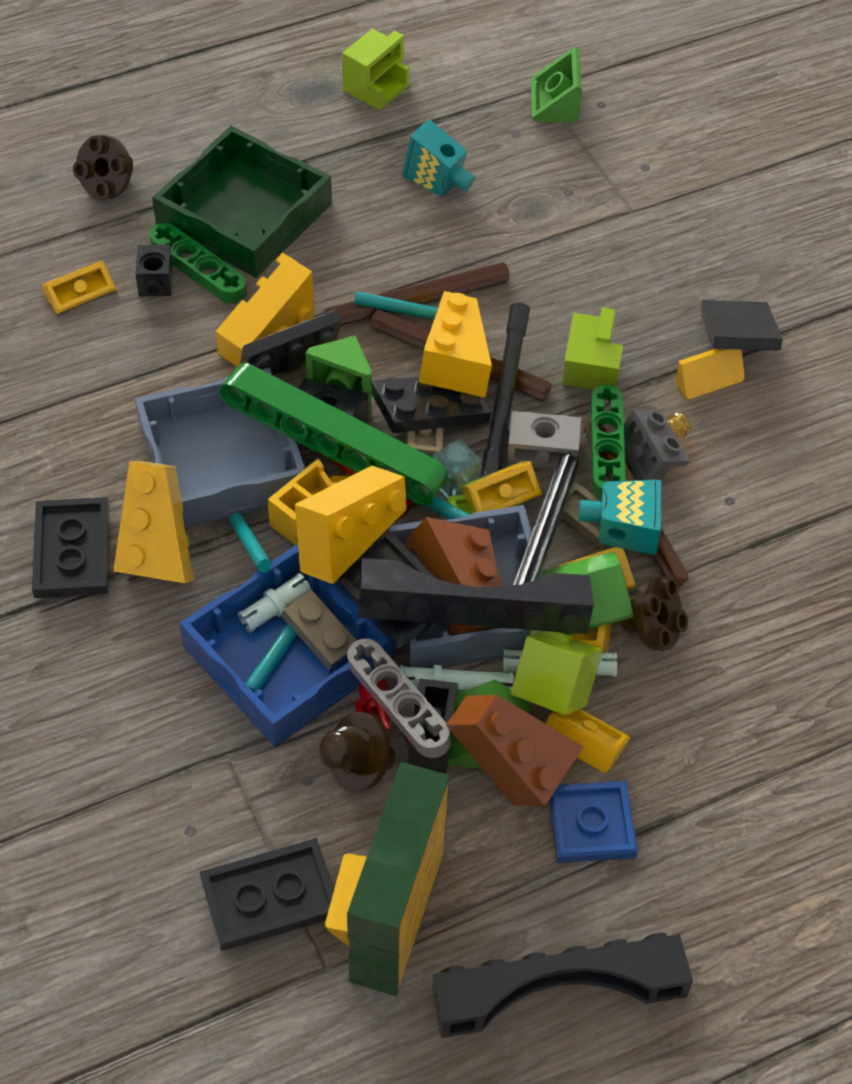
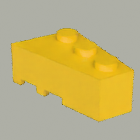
(277, 305)
(457, 348)
(282, 503)
(347, 520)
(152, 525)

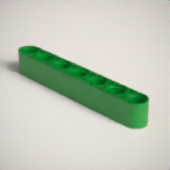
(330, 431)

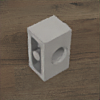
(542, 438)

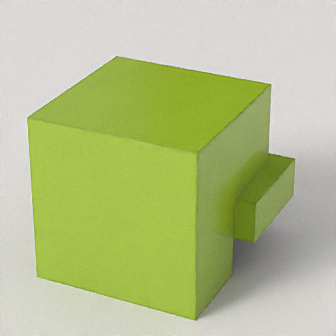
(374, 68)
(590, 355)
(556, 671)

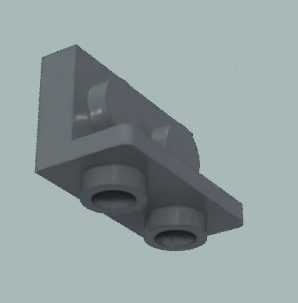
(651, 445)

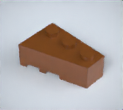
(456, 555)
(513, 748)

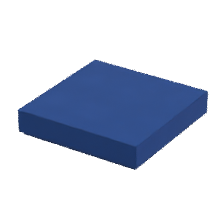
(592, 822)

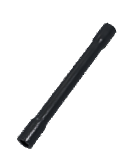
(516, 331)

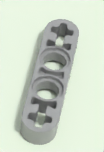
(402, 694)

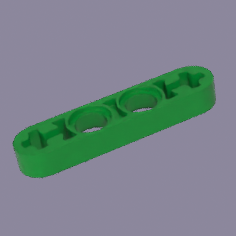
(201, 259)
(606, 441)

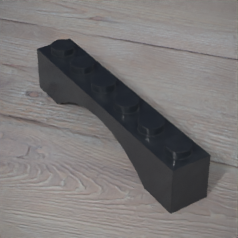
(402, 594)
(644, 969)

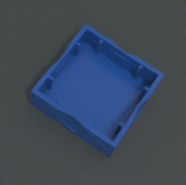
(300, 683)

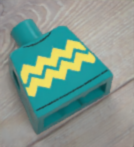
(436, 161)
(627, 514)

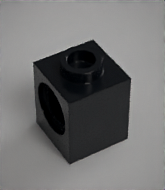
(154, 270)

